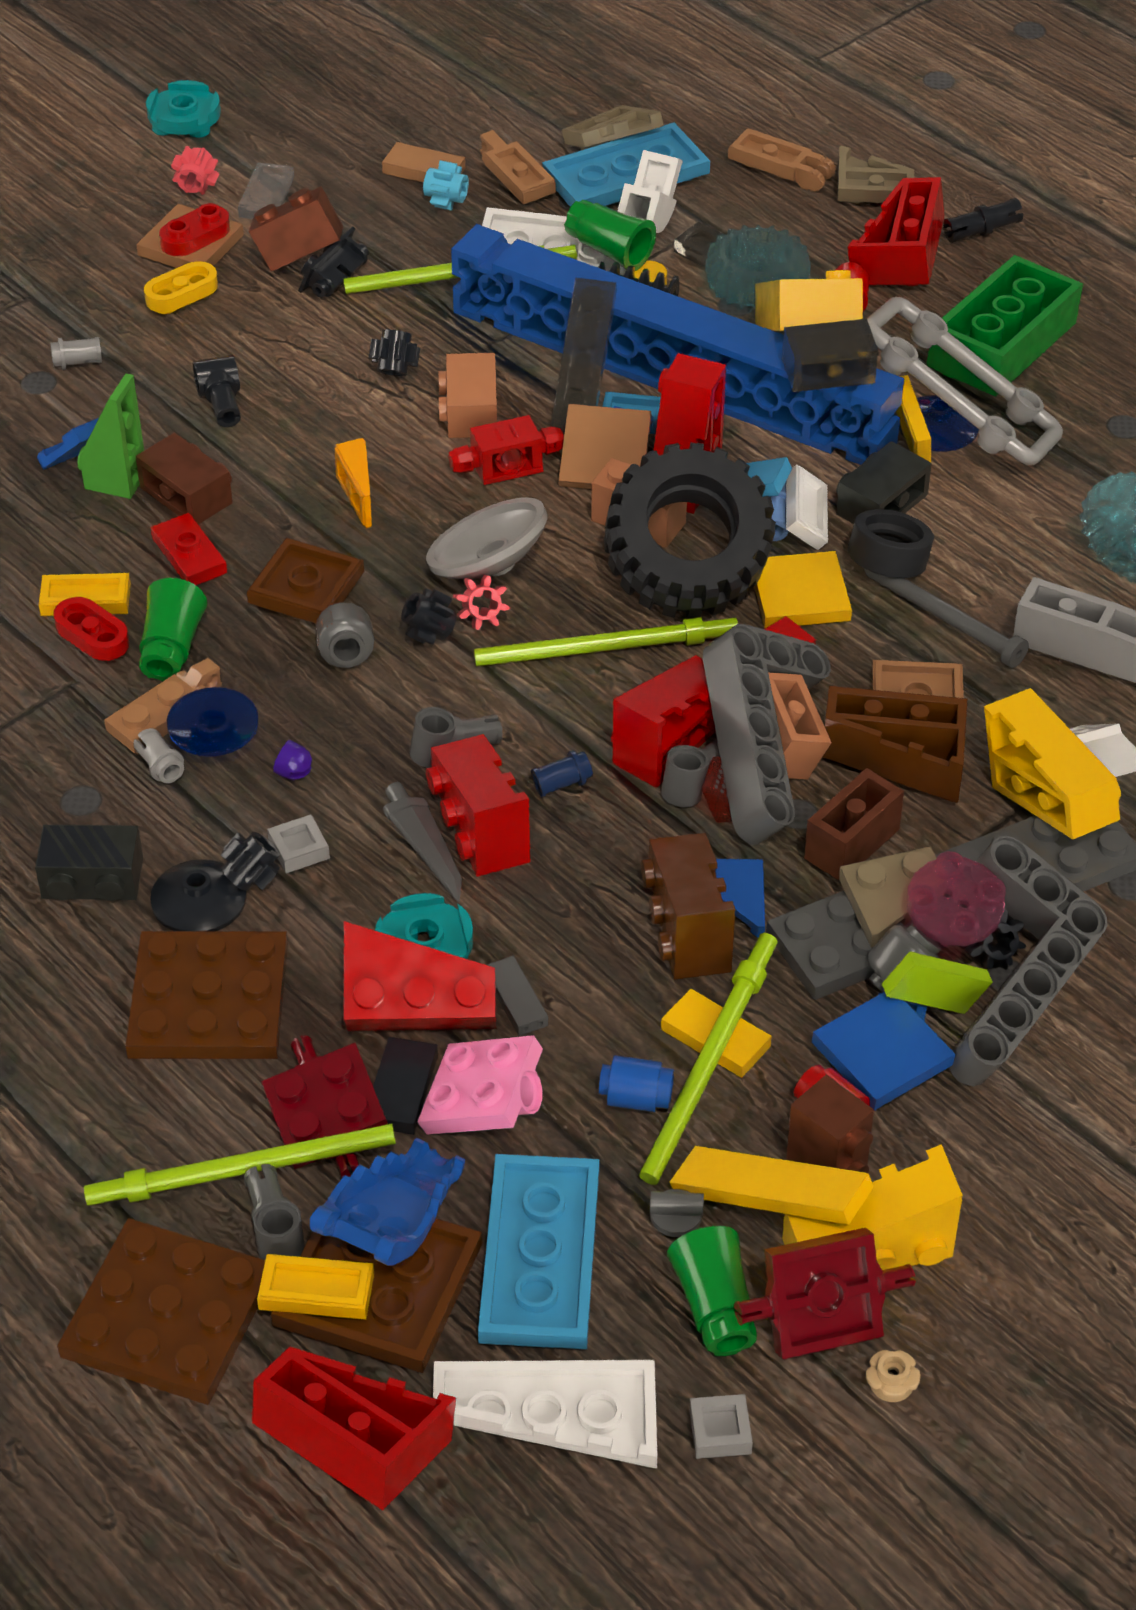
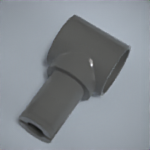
(438, 726)
(686, 773)
(274, 1217)

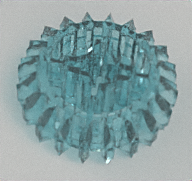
(753, 257)
(1111, 523)

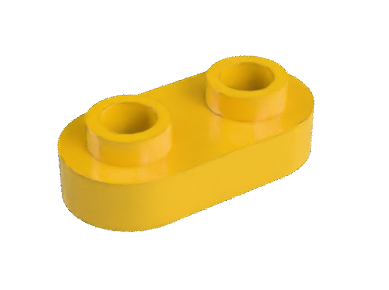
(180, 287)

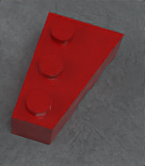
(412, 986)
(350, 1425)

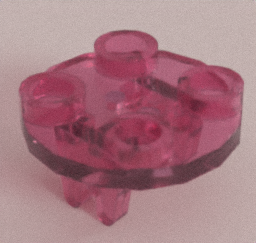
(967, 884)

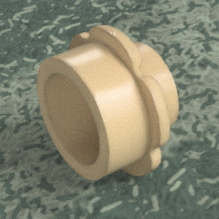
(888, 1386)

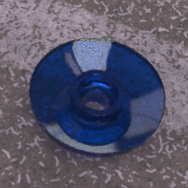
(946, 426)
(212, 721)

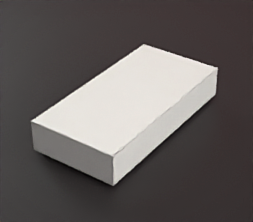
(807, 507)

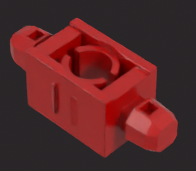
(506, 449)

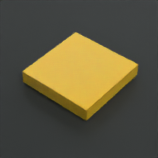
(804, 589)

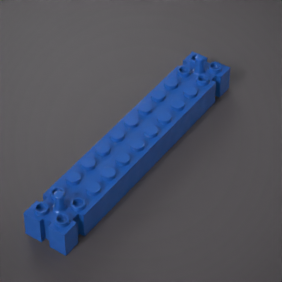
(531, 296)

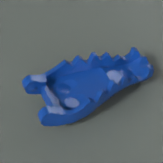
(390, 1203)

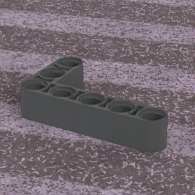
(748, 723)
(1066, 930)

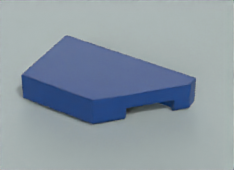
(69, 448)
(746, 889)

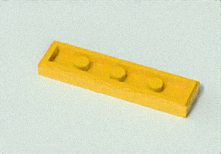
(774, 1184)

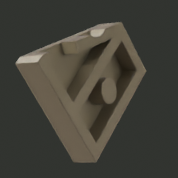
(612, 125)
(869, 180)
(880, 888)

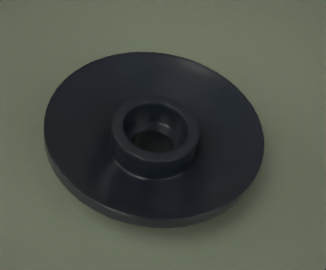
(196, 897)

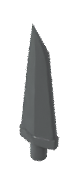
(419, 828)

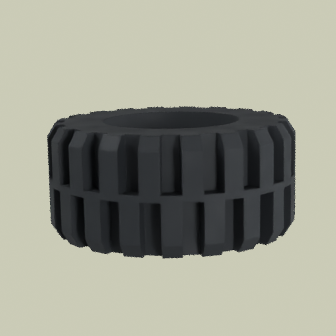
(699, 479)

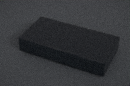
(404, 1081)

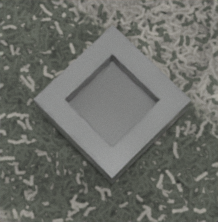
(299, 843)
(720, 1426)

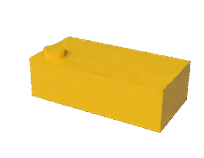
(808, 301)

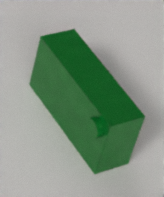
(1009, 320)

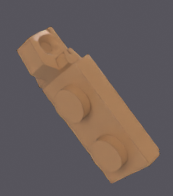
(516, 168)
(153, 706)

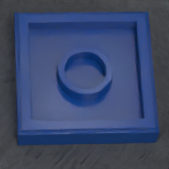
(883, 1048)

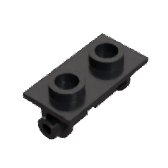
(323, 273)

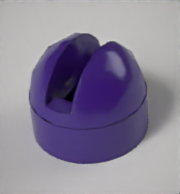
(293, 761)

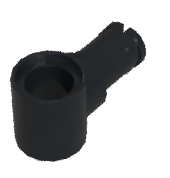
(219, 383)

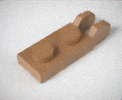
(782, 159)

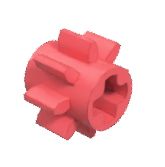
(195, 170)
(477, 591)

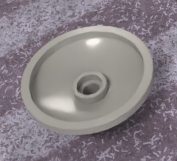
(488, 540)

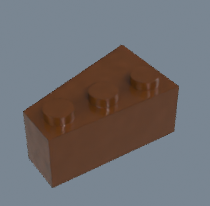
(899, 737)
(689, 906)

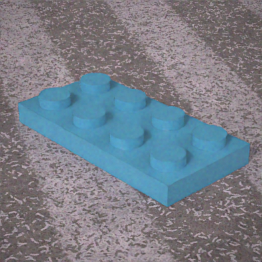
(603, 170)
(539, 1252)

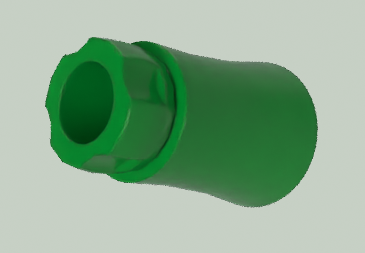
(612, 233)
(169, 627)
(713, 1280)

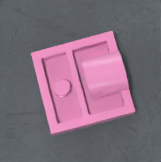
(483, 1086)

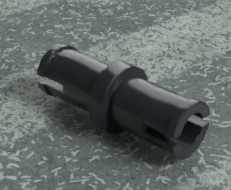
(983, 220)

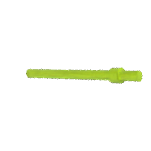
(419, 275)
(692, 631)
(747, 981)
(139, 1183)

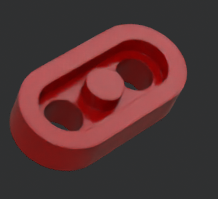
(194, 230)
(91, 628)

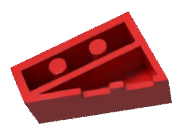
(904, 237)
(691, 406)
(660, 716)
(480, 804)

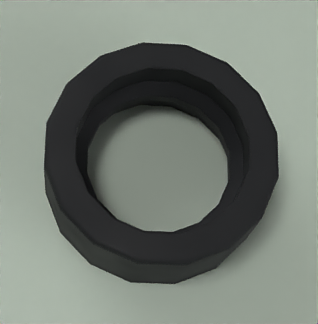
(890, 543)

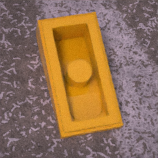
(354, 477)

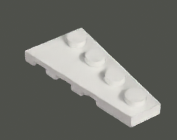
(542, 230)
(563, 1404)

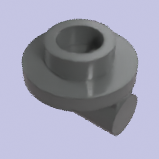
(676, 1211)

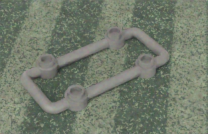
(994, 431)

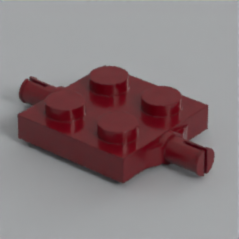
(324, 1098)
(824, 1293)

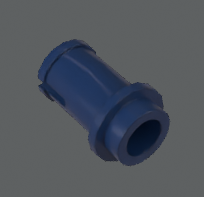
(562, 773)

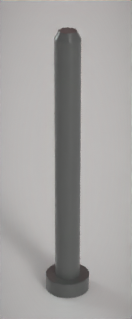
(1011, 650)

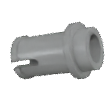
(75, 352)
(163, 762)

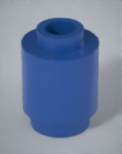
(636, 1084)

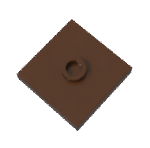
(304, 580)

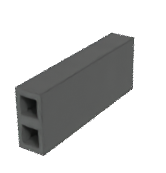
(518, 997)

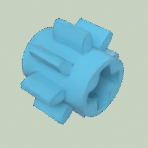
(445, 185)

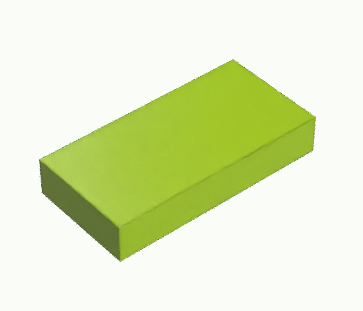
(937, 982)

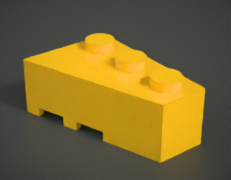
(1048, 767)
(907, 1210)

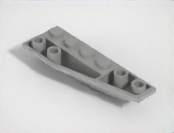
(1078, 628)

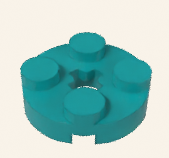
(183, 109)
(432, 915)

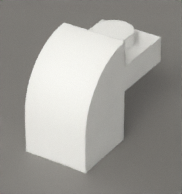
(653, 189)

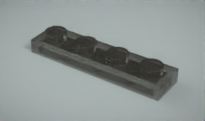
(584, 347)

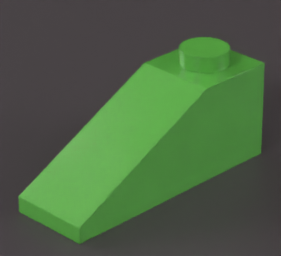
(111, 450)

